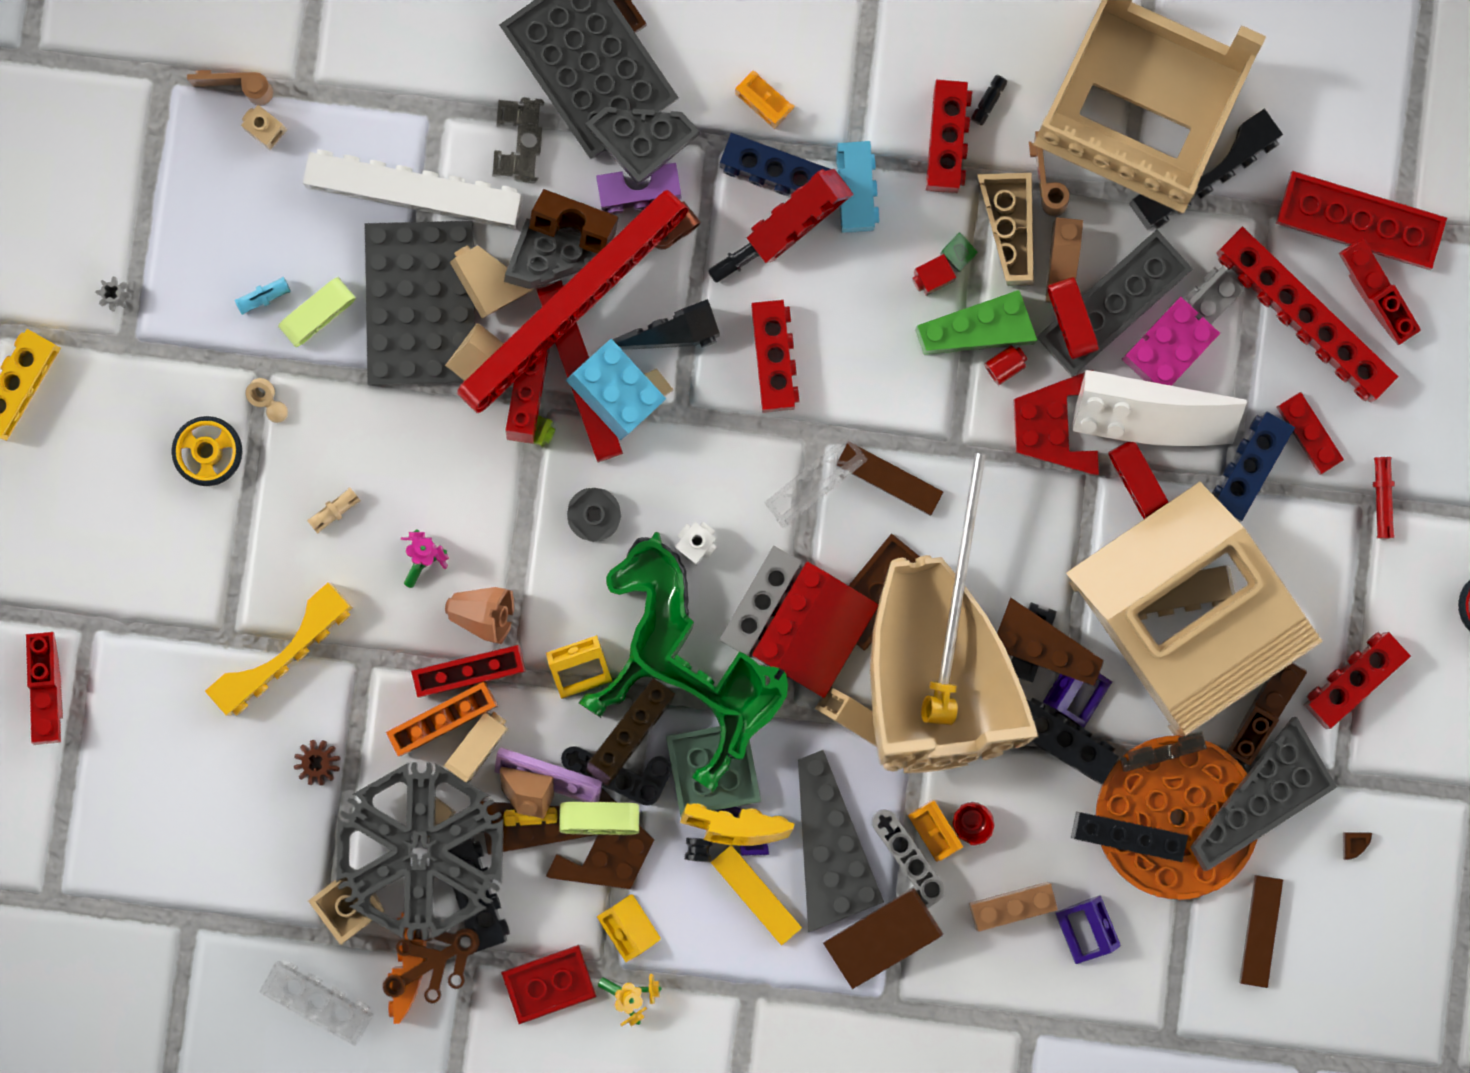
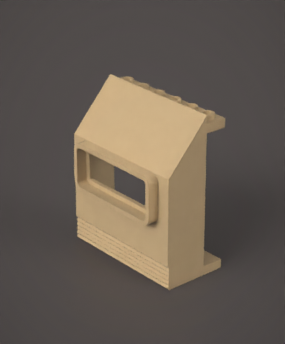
(1162, 71)
(1221, 651)

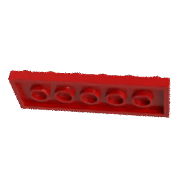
(1353, 215)

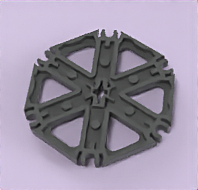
(397, 863)

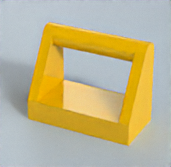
(574, 655)

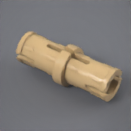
(333, 510)

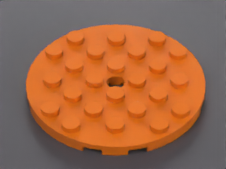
(1148, 795)

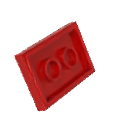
(549, 984)

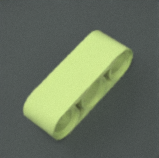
(317, 312)
(599, 818)

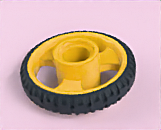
(185, 439)

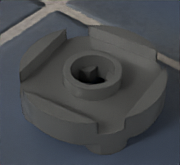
(594, 499)

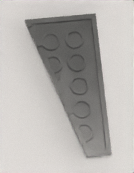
(1274, 790)
(834, 861)

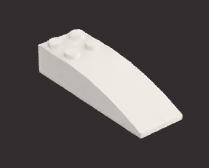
(1154, 412)

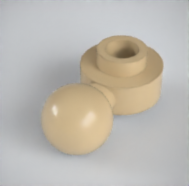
(276, 410)

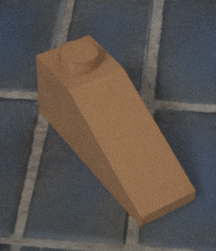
(1064, 250)

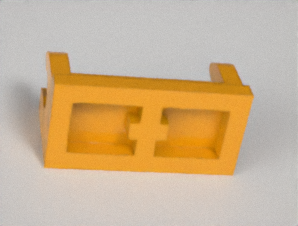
(763, 99)
(935, 830)

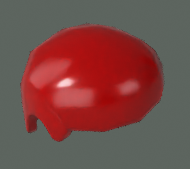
(973, 823)

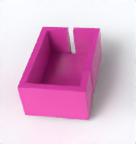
(1171, 344)

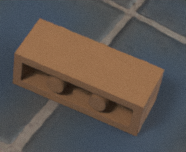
(1013, 906)

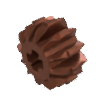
(326, 763)

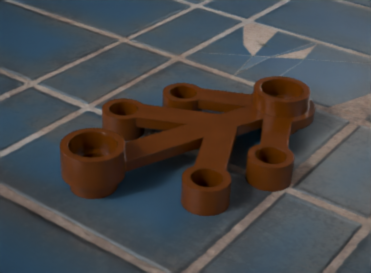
(435, 960)

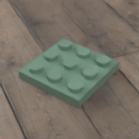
(695, 750)

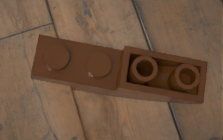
(1265, 713)

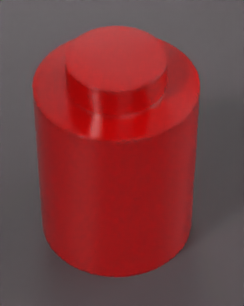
(1006, 364)

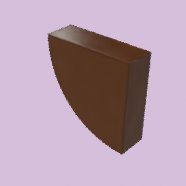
(1355, 844)

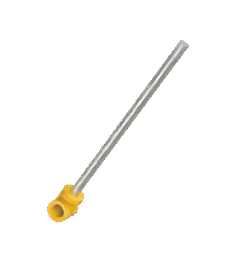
(940, 707)

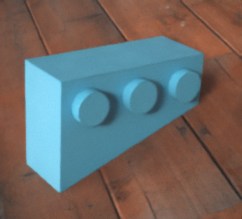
(855, 168)

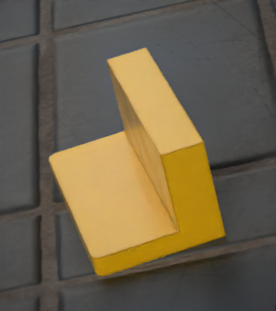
(629, 928)

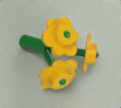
(629, 997)

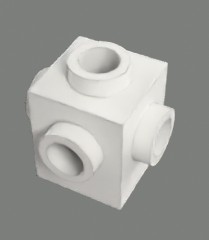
(693, 552)

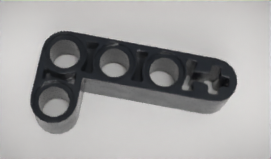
(637, 781)

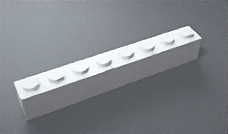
(413, 190)

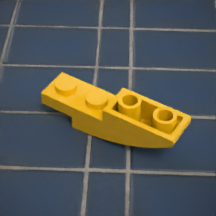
(747, 829)

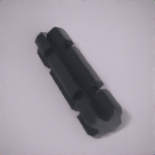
(989, 100)

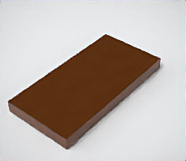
(873, 576)
(883, 938)

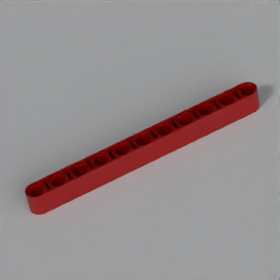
(572, 301)

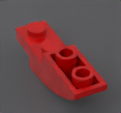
(1378, 292)
(44, 687)

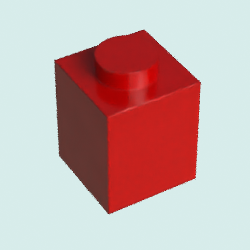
(933, 275)

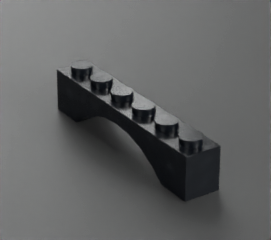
(1252, 137)

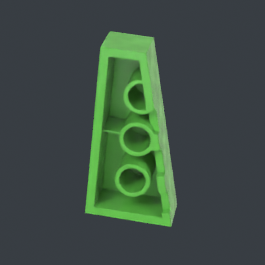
(978, 327)

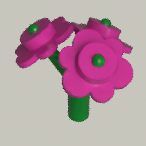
(423, 554)

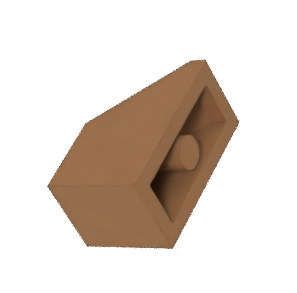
(527, 791)

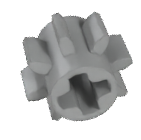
(106, 295)

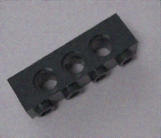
(1103, 758)
(1129, 836)
(497, 931)

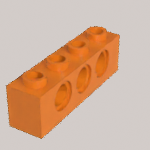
(441, 719)

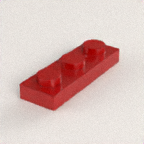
(1310, 433)

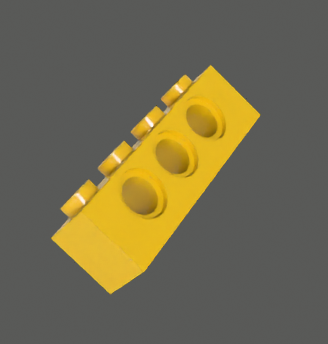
(30, 377)

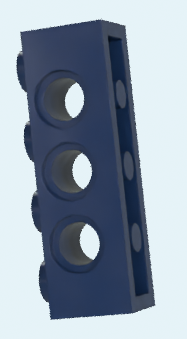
(766, 156)
(1278, 434)

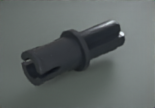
(733, 262)

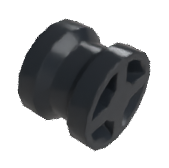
(698, 850)

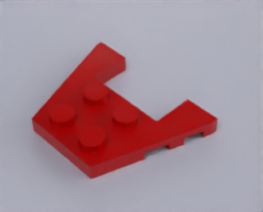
(1043, 427)

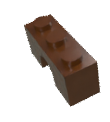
(556, 211)

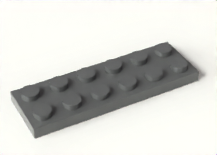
(1122, 297)

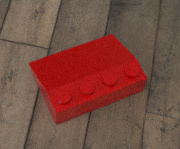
(815, 629)

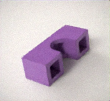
(616, 195)

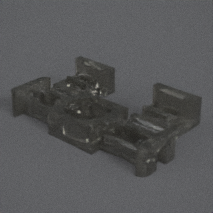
(525, 162)
(1148, 756)

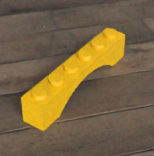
(321, 613)

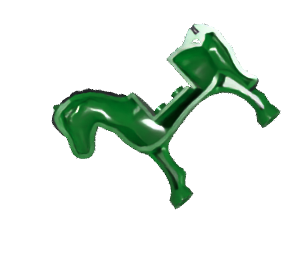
(741, 697)

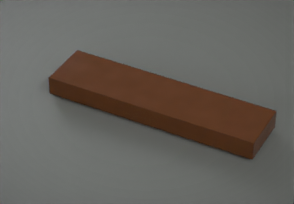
(895, 481)
(1261, 931)

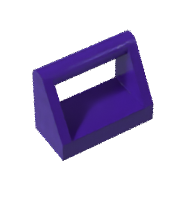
(1065, 690)
(1099, 923)

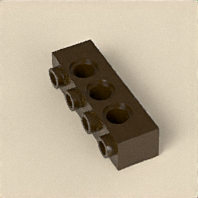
(630, 732)

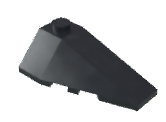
(687, 328)

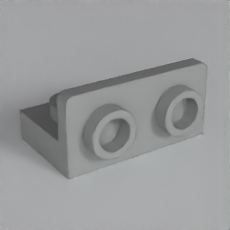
(1214, 295)

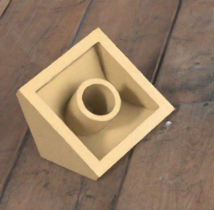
(473, 352)
(337, 914)

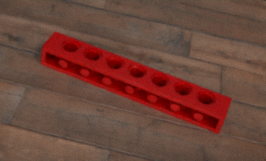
(1321, 317)

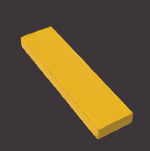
(756, 895)

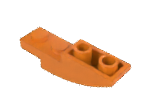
(401, 1005)

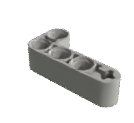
(905, 857)

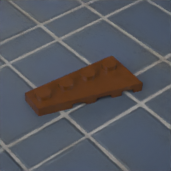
(1040, 643)
(527, 835)

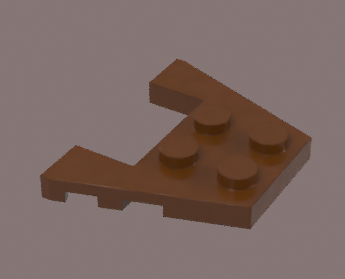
(611, 861)

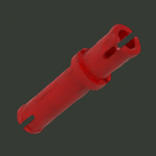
(1384, 499)

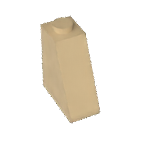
(484, 280)
(848, 714)
(477, 746)

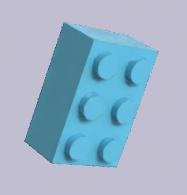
(616, 389)

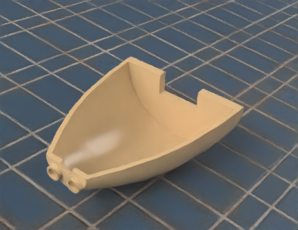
(909, 655)

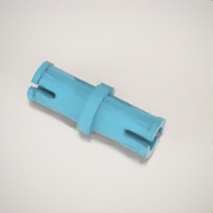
(262, 295)

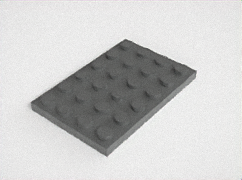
(587, 61)
(415, 301)

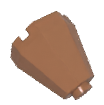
(482, 612)

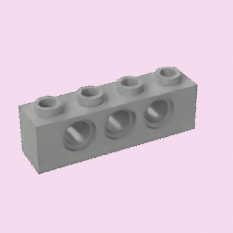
(775, 561)

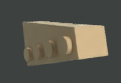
(1010, 214)
(1203, 587)

